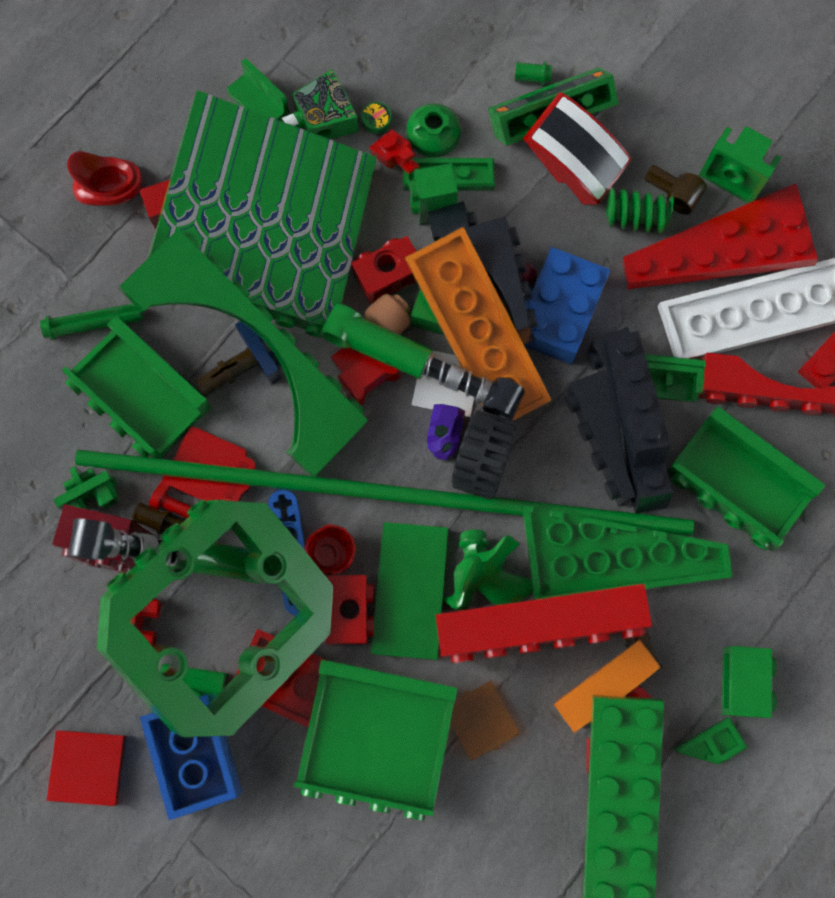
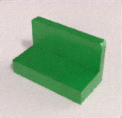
(258, 93)

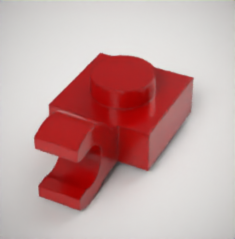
(394, 150)

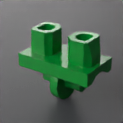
(85, 487)

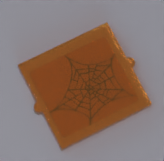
(482, 721)

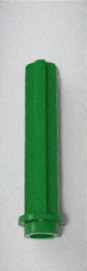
(88, 320)

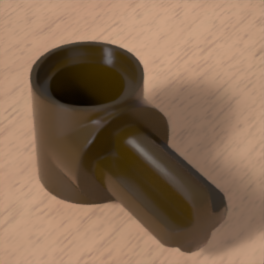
(685, 189)

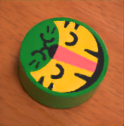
(376, 118)

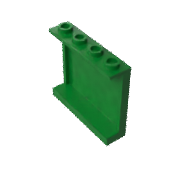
(376, 739)

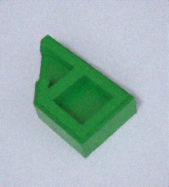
(714, 743)

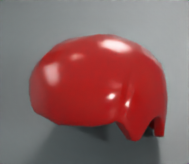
(331, 549)

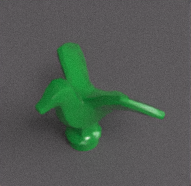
(483, 572)

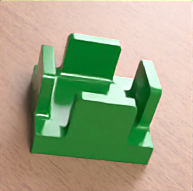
(740, 166)

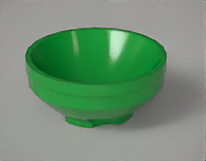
(433, 141)

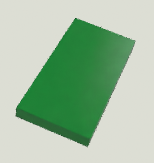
(409, 591)

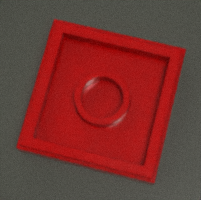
(86, 768)

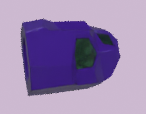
(445, 430)

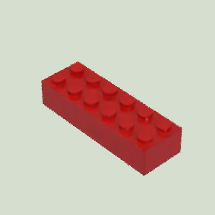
(542, 622)

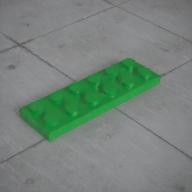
(623, 797)

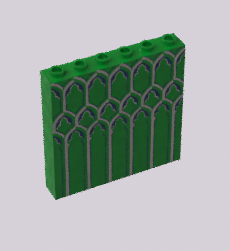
(269, 207)

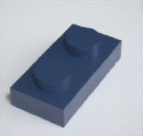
(267, 360)

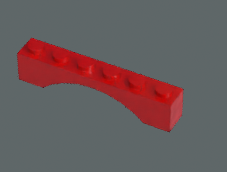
(735, 381)

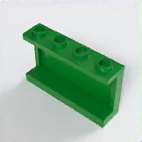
(137, 391)
(744, 479)

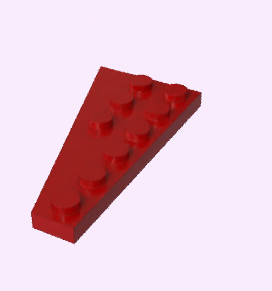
(744, 241)

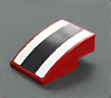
(577, 149)

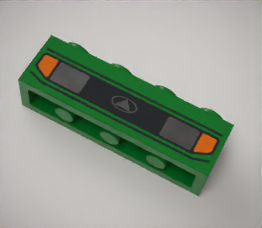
(514, 118)

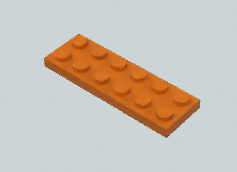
(474, 316)

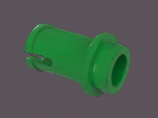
(533, 72)

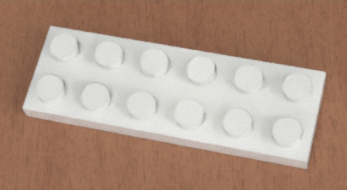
(750, 311)

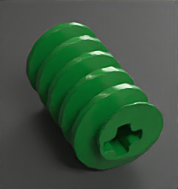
(638, 210)

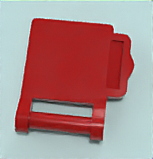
(205, 449)

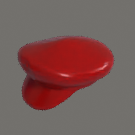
(103, 179)

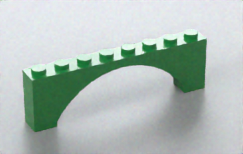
(185, 276)

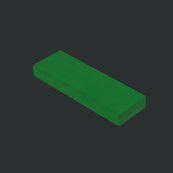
(469, 173)

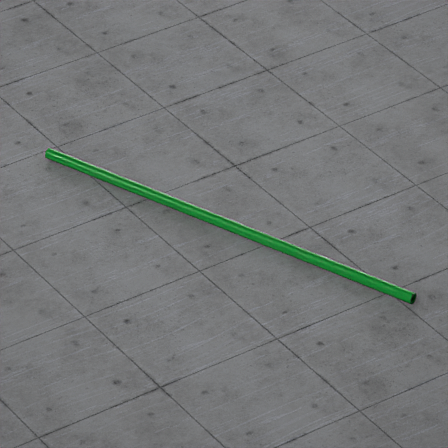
(365, 490)

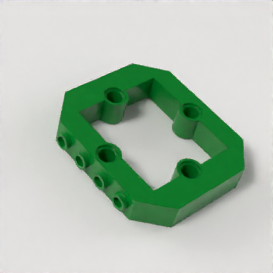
(139, 660)

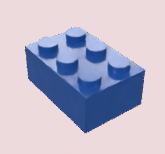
(565, 303)
(190, 770)

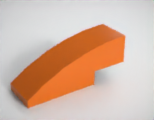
(612, 679)

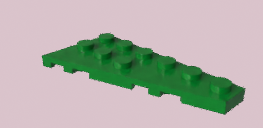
(592, 554)

